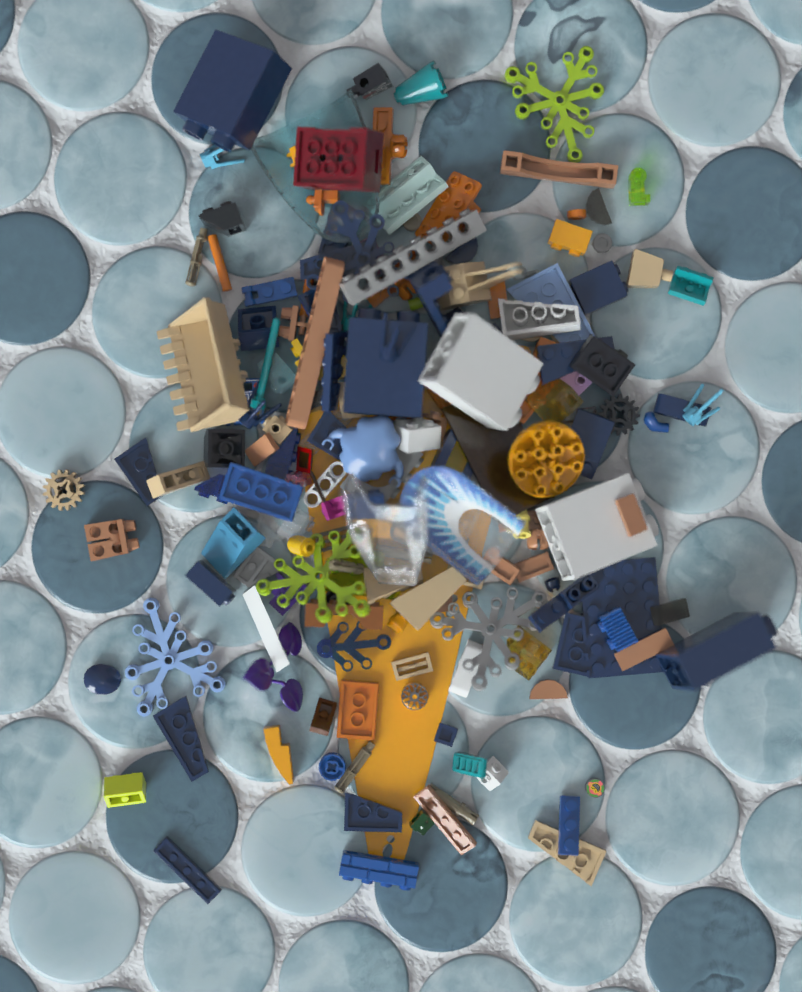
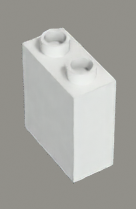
(481, 372)
(588, 530)

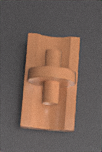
(290, 332)

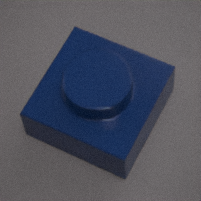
(445, 734)

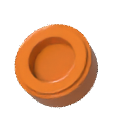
(576, 214)

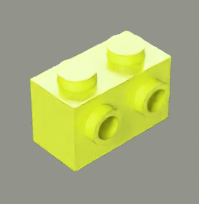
(125, 789)

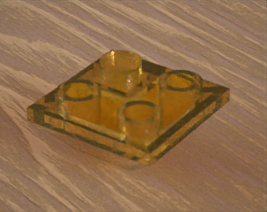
(554, 400)
(530, 651)

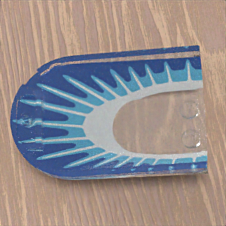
(464, 522)

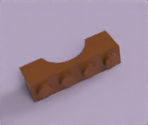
(372, 621)

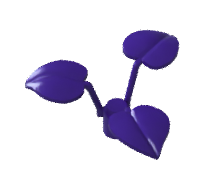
(261, 674)

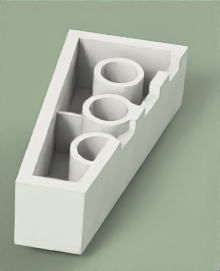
(536, 319)

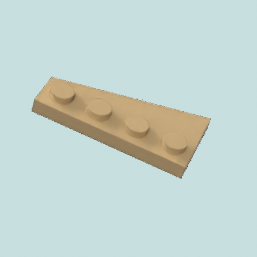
(584, 865)

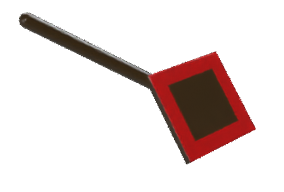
(304, 464)

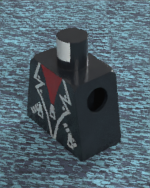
(377, 82)

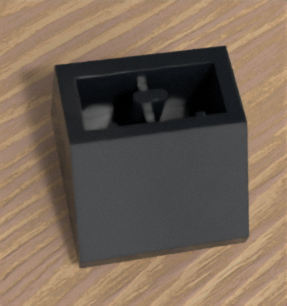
(224, 219)

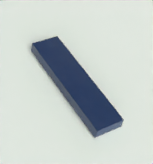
(187, 870)

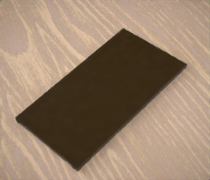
(488, 457)

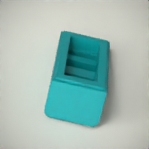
(468, 763)

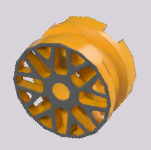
(414, 696)

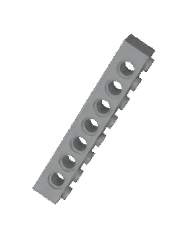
(473, 227)

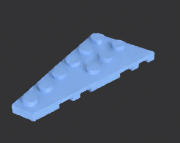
(551, 288)

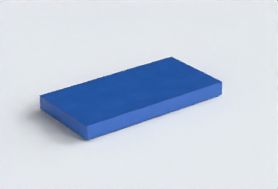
(261, 492)

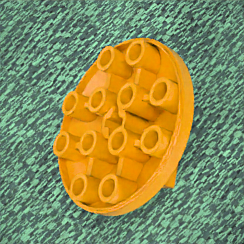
(546, 459)

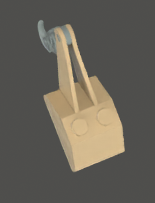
(472, 283)

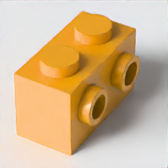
(569, 237)

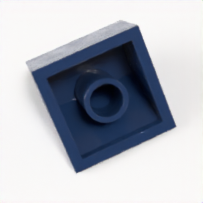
(255, 327)

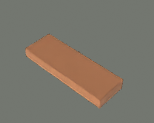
(644, 649)

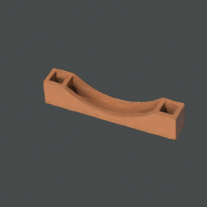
(568, 172)

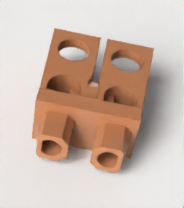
(116, 536)

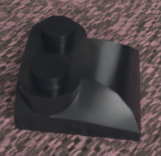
(223, 447)

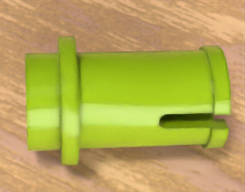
(415, 304)

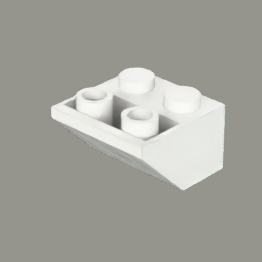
(417, 434)

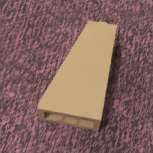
(424, 600)

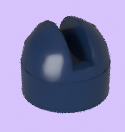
(552, 583)

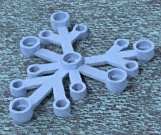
(161, 638)

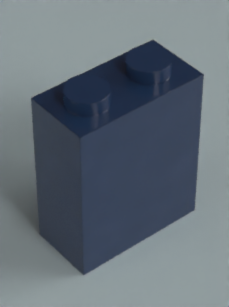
(598, 287)
(211, 583)

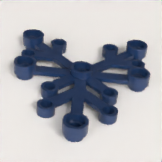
(351, 231)

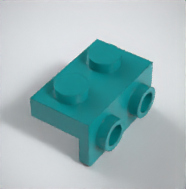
(690, 285)

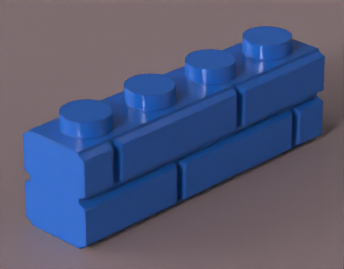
(378, 869)

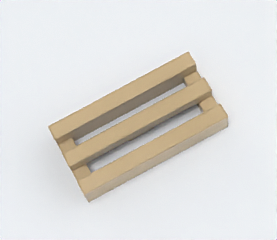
(415, 673)

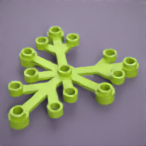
(565, 122)
(296, 580)

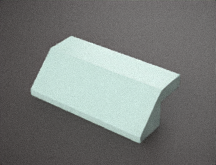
(409, 194)

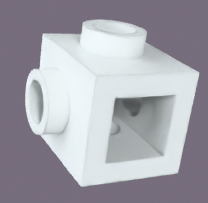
(494, 774)

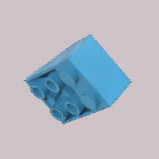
(231, 542)

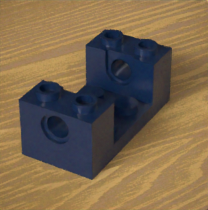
(429, 284)

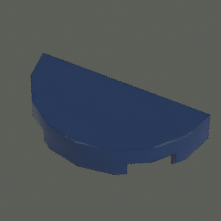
(464, 252)

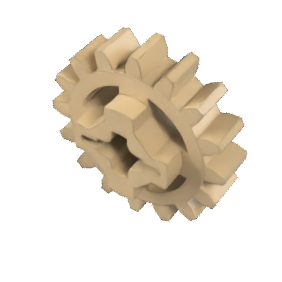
(68, 483)

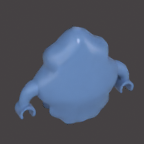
(369, 448)

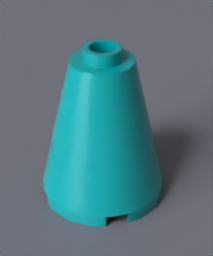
(422, 86)

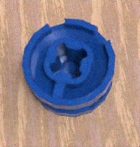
(332, 766)

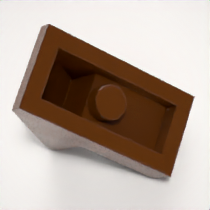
(323, 716)

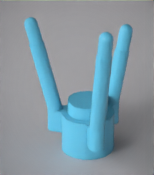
(210, 157)
(694, 415)

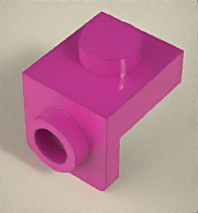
(333, 508)

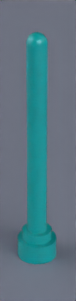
(259, 397)

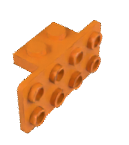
(450, 203)

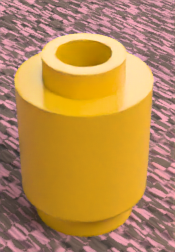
(301, 545)

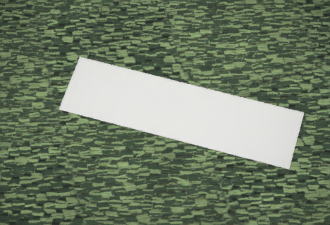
(265, 629)

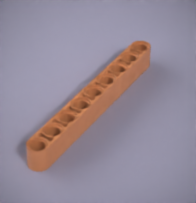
(313, 347)

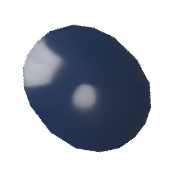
(102, 679)

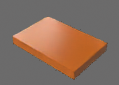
(357, 710)

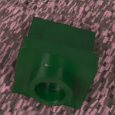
(421, 822)

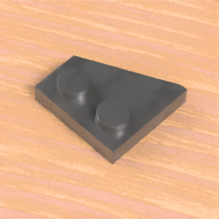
(256, 567)

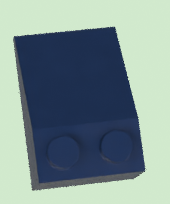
(594, 434)

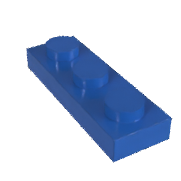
(569, 825)

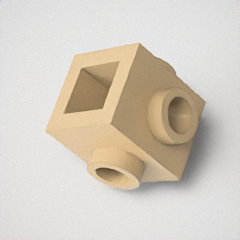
(283, 431)

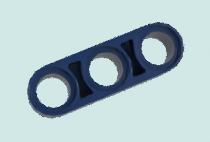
(674, 406)

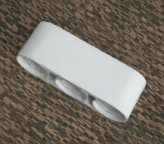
(334, 480)
(462, 679)

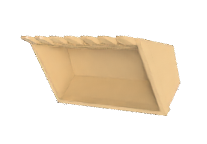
(205, 367)

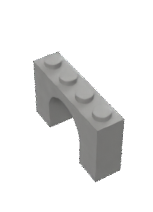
(409, 461)

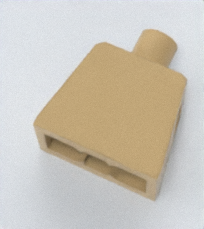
(646, 271)

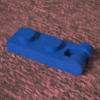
(270, 291)

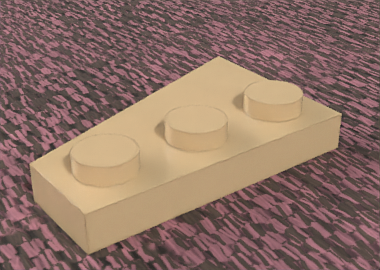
(377, 591)

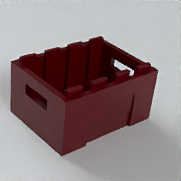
(357, 172)

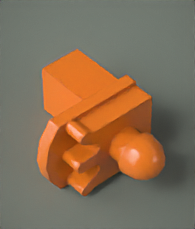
(321, 198)

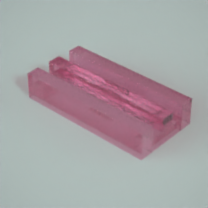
(299, 478)

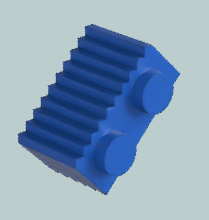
(617, 629)

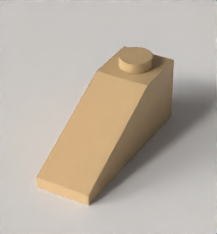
(177, 479)

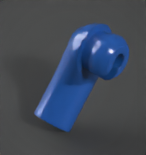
(653, 424)

